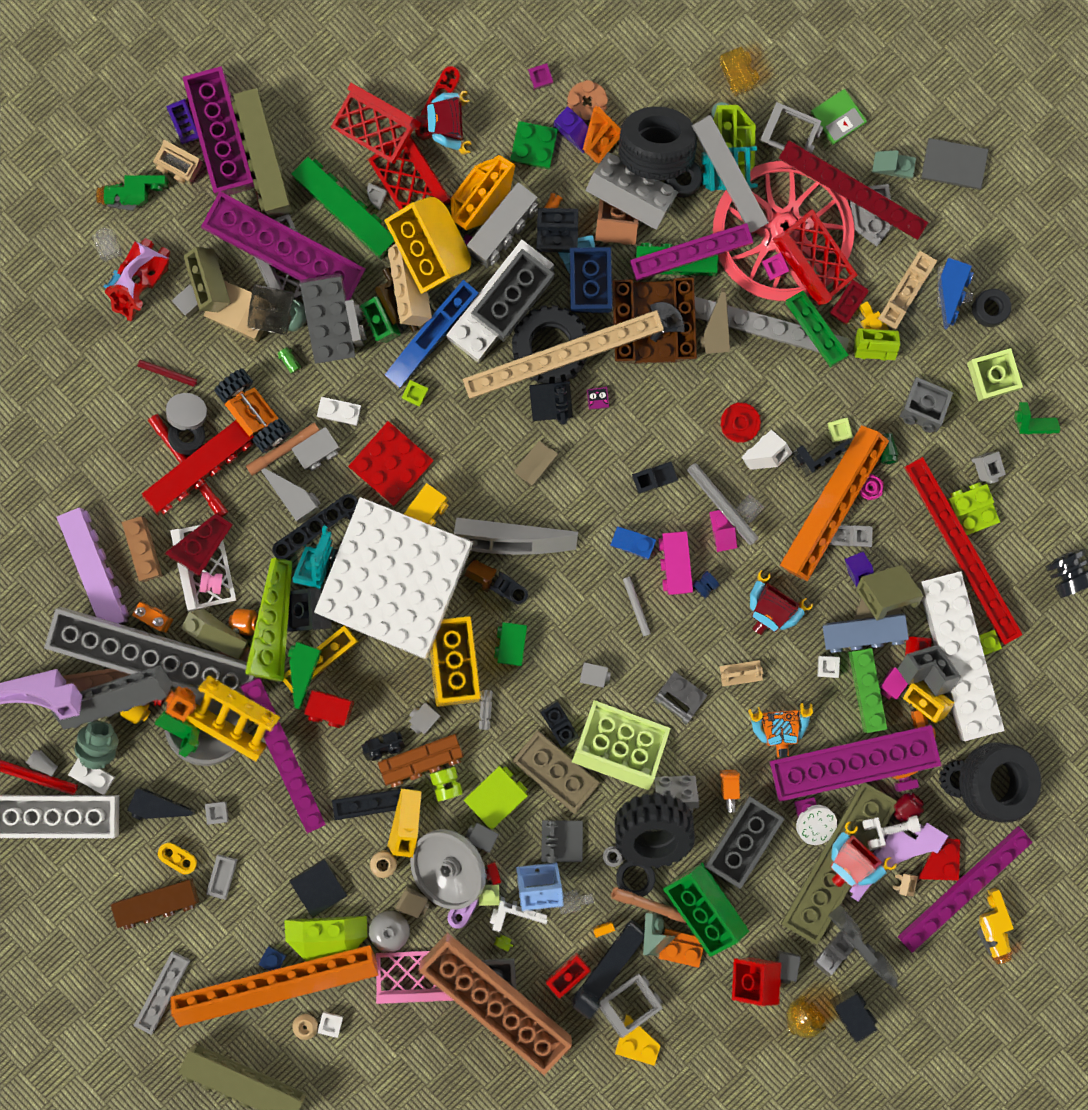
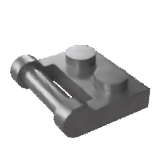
(683, 691)

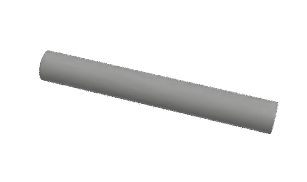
(636, 606)

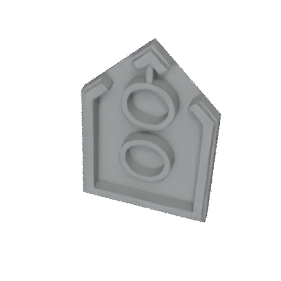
(868, 224)

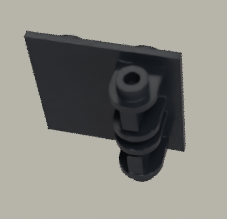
(551, 402)

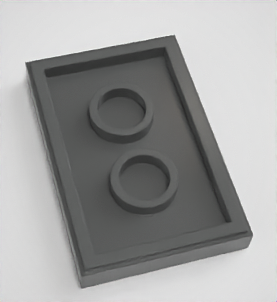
(954, 164)

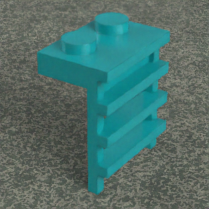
(711, 178)
(314, 562)

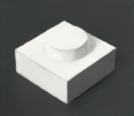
(828, 666)
(330, 1024)

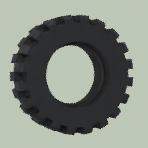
(545, 318)
(654, 813)

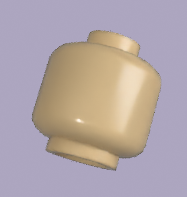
(383, 871)

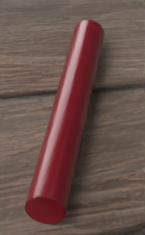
(167, 373)

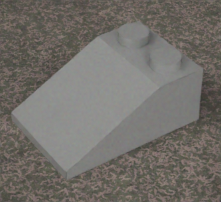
(297, 500)

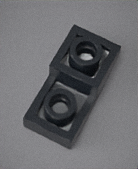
(559, 723)

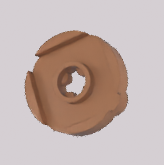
(589, 90)

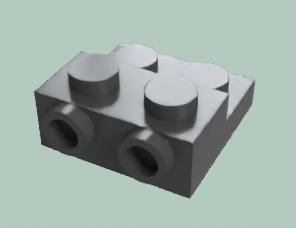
(926, 405)

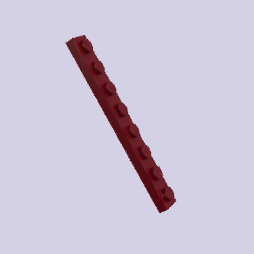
(852, 190)

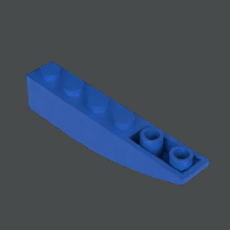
(431, 333)

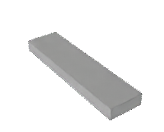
(162, 992)

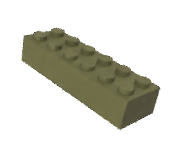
(263, 154)
(238, 1081)

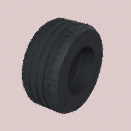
(641, 138)
(1023, 787)

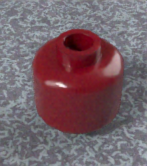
(908, 806)

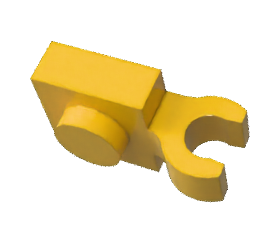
(871, 320)

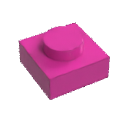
(775, 266)

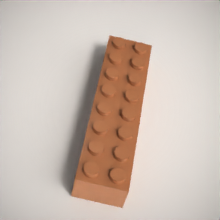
(495, 1003)

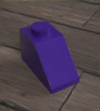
(572, 128)

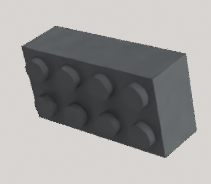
(512, 295)
(327, 318)
(743, 841)

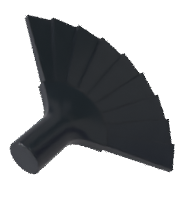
(670, 318)

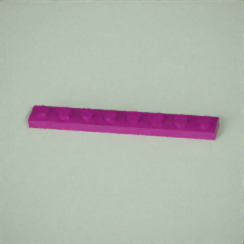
(286, 761)
(965, 889)

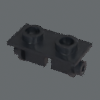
(392, 744)

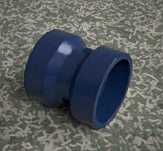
(701, 587)

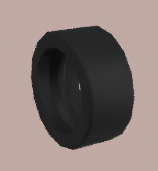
(642, 892)

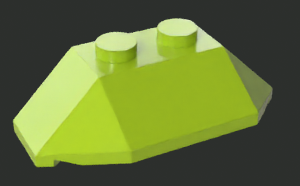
(736, 131)
(325, 936)

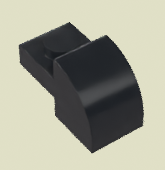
(655, 477)

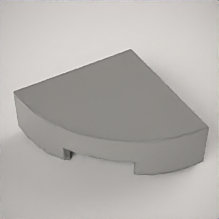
(376, 195)

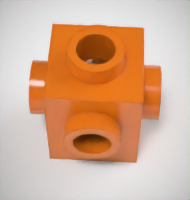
(180, 703)

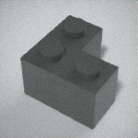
(932, 667)

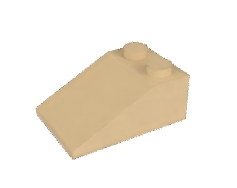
(236, 313)

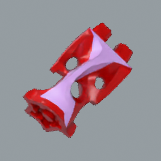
(139, 263)

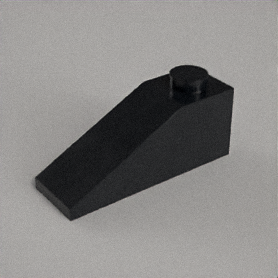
(152, 805)

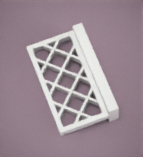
(188, 582)

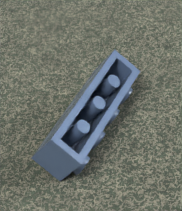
(865, 632)

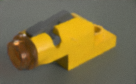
(993, 928)

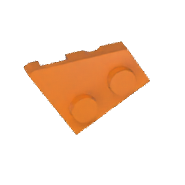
(601, 135)

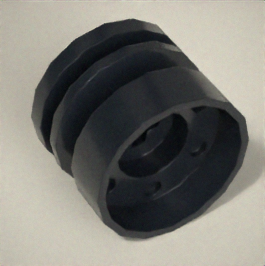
(1071, 571)

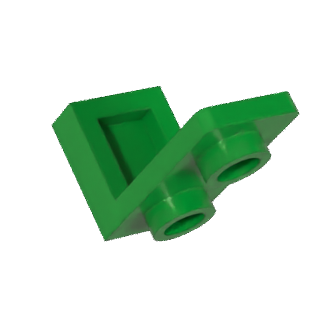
(1030, 425)
(184, 730)

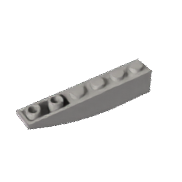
(513, 538)

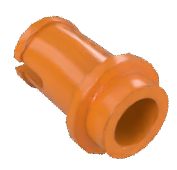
(553, 201)

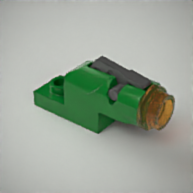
(132, 193)

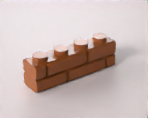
(421, 759)

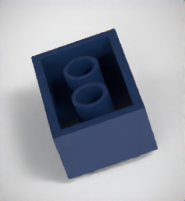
(590, 280)

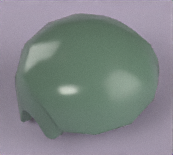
(298, 316)

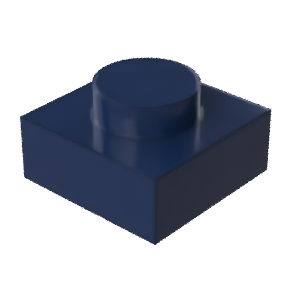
(272, 959)

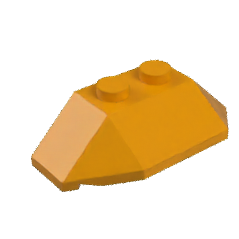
(482, 192)

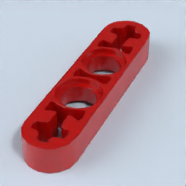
(443, 78)

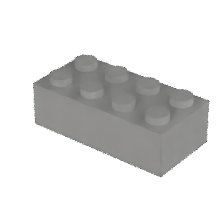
(630, 193)
(502, 225)

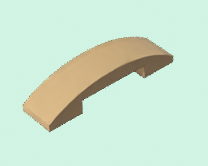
(907, 289)

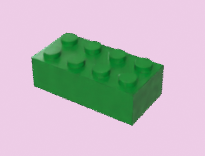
(706, 910)

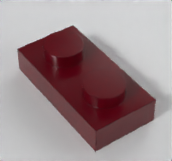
(849, 302)

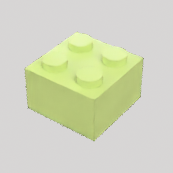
(994, 374)

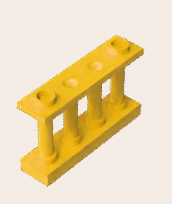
(223, 730)

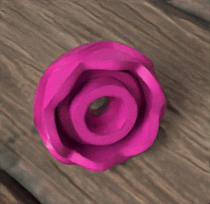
(877, 488)

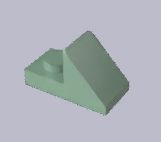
(893, 164)
(653, 939)

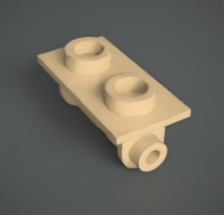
(741, 673)

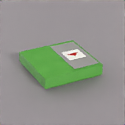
(838, 116)

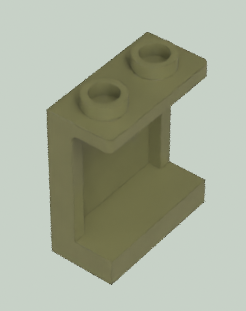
(888, 591)

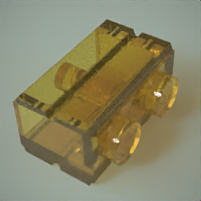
(738, 71)

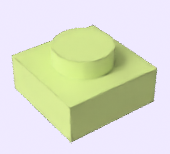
(490, 895)

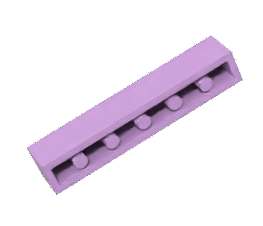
(92, 567)

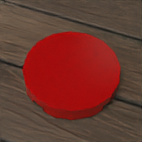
(740, 422)

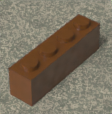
(155, 903)

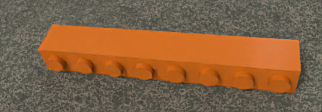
(834, 503)

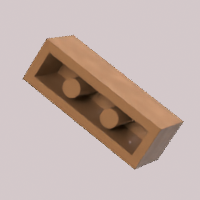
(142, 549)

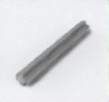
(722, 504)

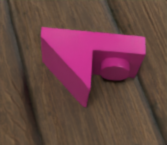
(723, 532)

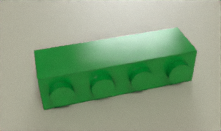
(704, 267)

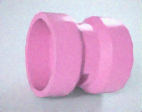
(211, 583)

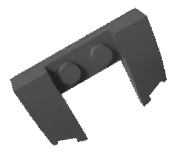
(853, 934)

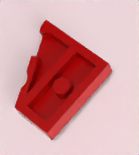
(943, 864)

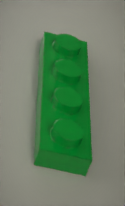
(816, 329)

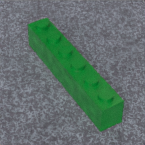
(344, 207)

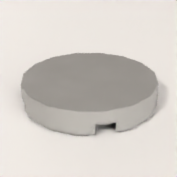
(186, 411)

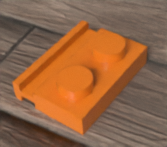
(682, 949)

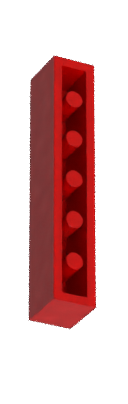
(197, 467)

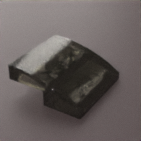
(270, 309)

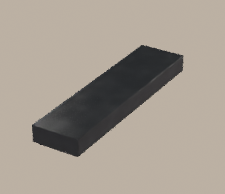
(366, 804)

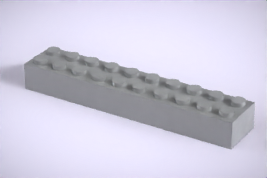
(138, 650)

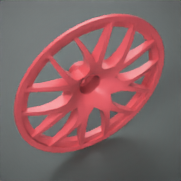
(777, 216)

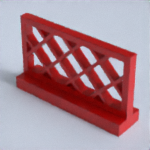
(383, 108)
(421, 165)
(800, 264)

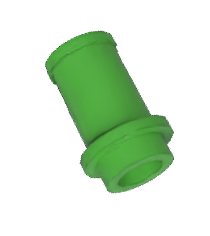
(289, 360)

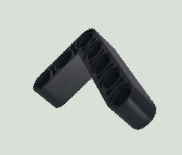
(305, 528)
(588, 996)

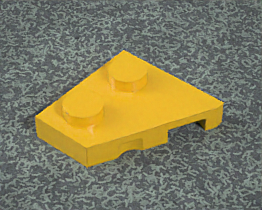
(638, 1045)

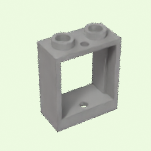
(816, 131)
(613, 1018)

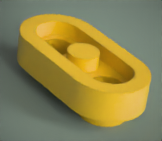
(176, 861)

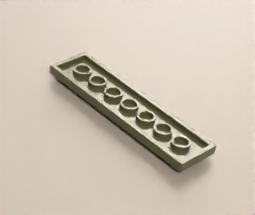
(818, 893)

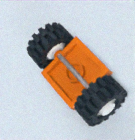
(252, 411)

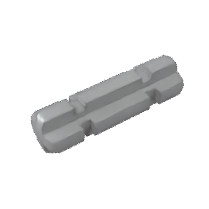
(485, 709)

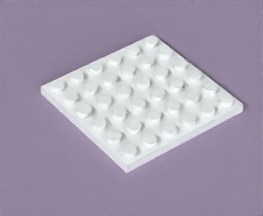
(393, 577)

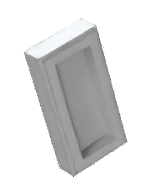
(221, 877)

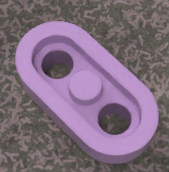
(466, 915)

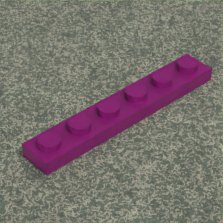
(691, 251)

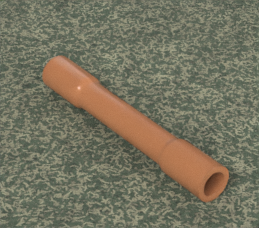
(263, 461)
(630, 898)

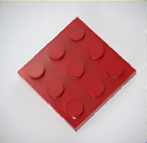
(391, 463)

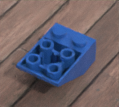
(951, 283)

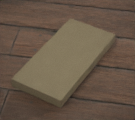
(556, 772)

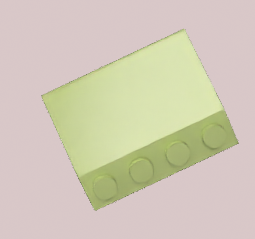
(621, 745)

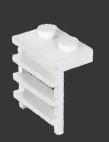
(498, 915)

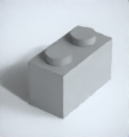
(316, 449)

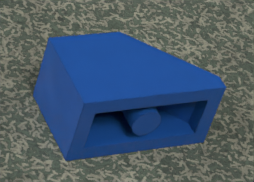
(633, 542)

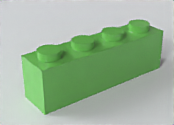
(867, 690)

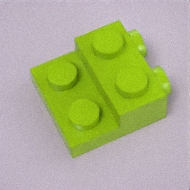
(974, 508)

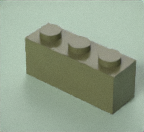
(206, 279)

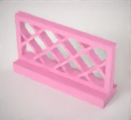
(403, 995)

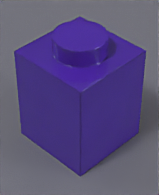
(858, 566)

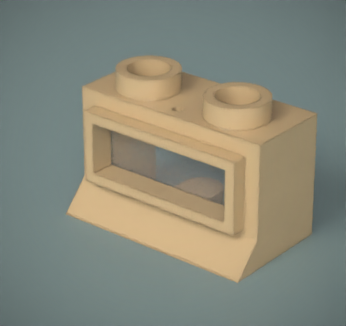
(177, 162)

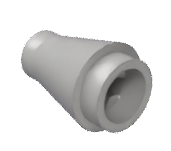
(41, 762)

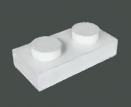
(339, 411)
(94, 778)

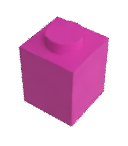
(892, 684)

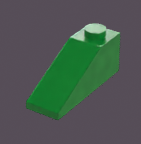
(302, 667)

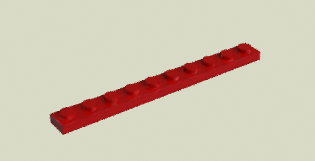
(963, 550)

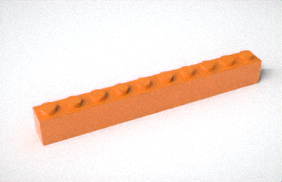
(274, 986)

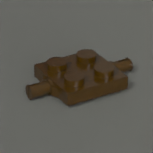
(388, 299)

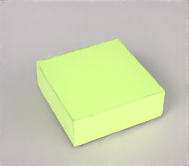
(840, 430)

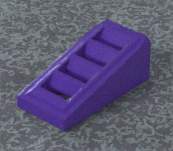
(183, 103)

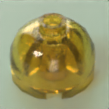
(804, 1019)

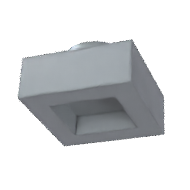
(216, 812)

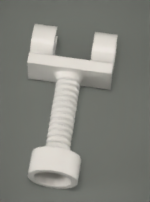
(912, 825)

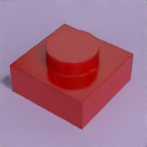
(492, 873)

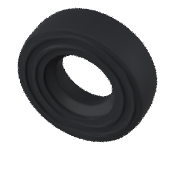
(186, 448)

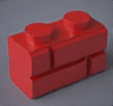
(568, 975)

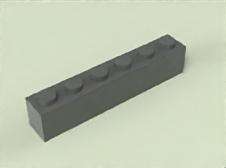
(120, 696)

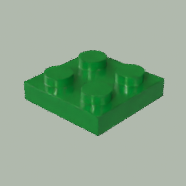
(534, 145)

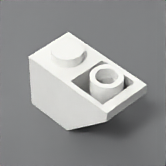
(767, 452)

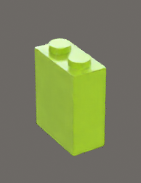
(496, 796)

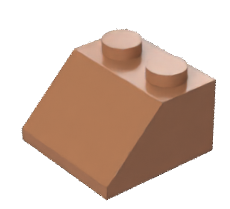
(615, 225)

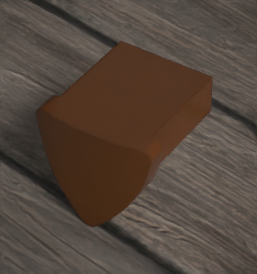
(481, 573)

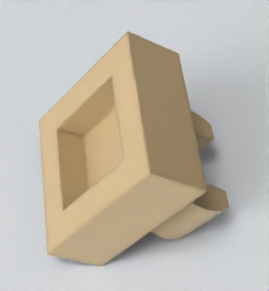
(908, 884)

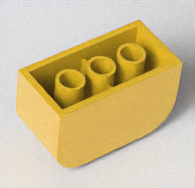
(429, 243)
(454, 663)

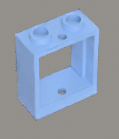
(539, 896)

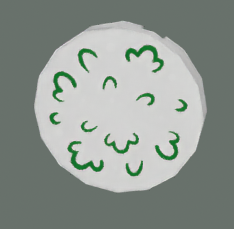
(816, 825)

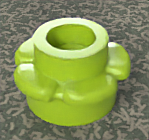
(503, 942)

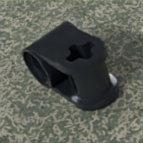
(508, 588)

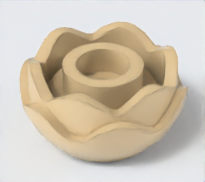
(310, 1022)

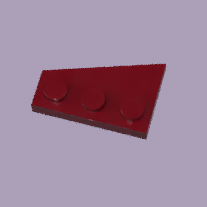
(200, 545)

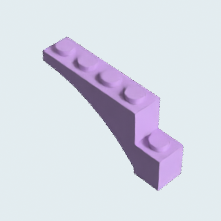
(46, 690)
(903, 847)

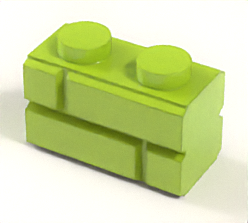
(876, 344)

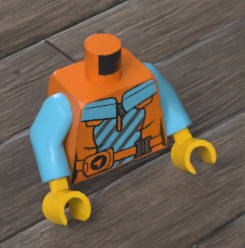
(781, 727)

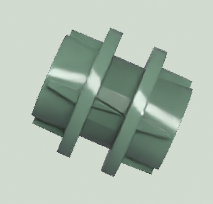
(96, 745)

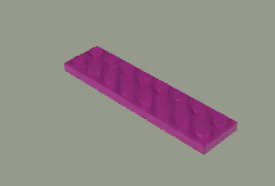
(277, 243)
(855, 763)

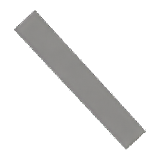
(729, 173)

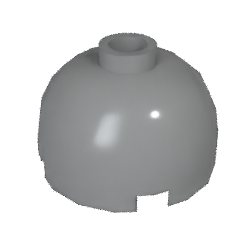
(389, 931)

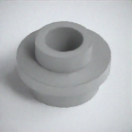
(613, 863)

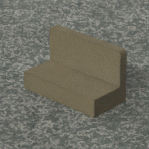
(535, 463)

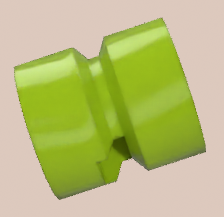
(445, 776)

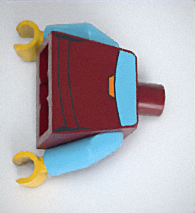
(445, 120)
(774, 608)

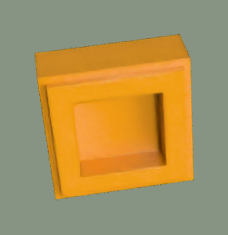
(603, 929)

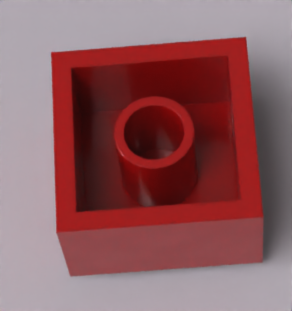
(329, 708)
(756, 981)

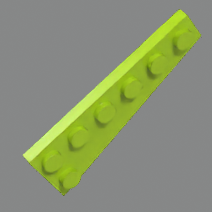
(270, 634)

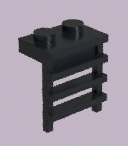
(802, 458)

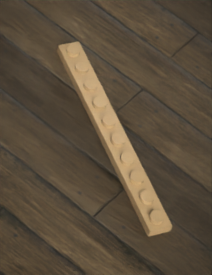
(563, 354)

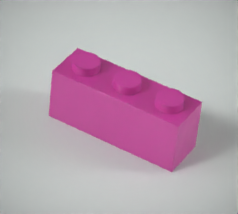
(675, 563)

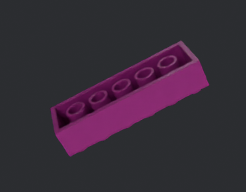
(218, 131)

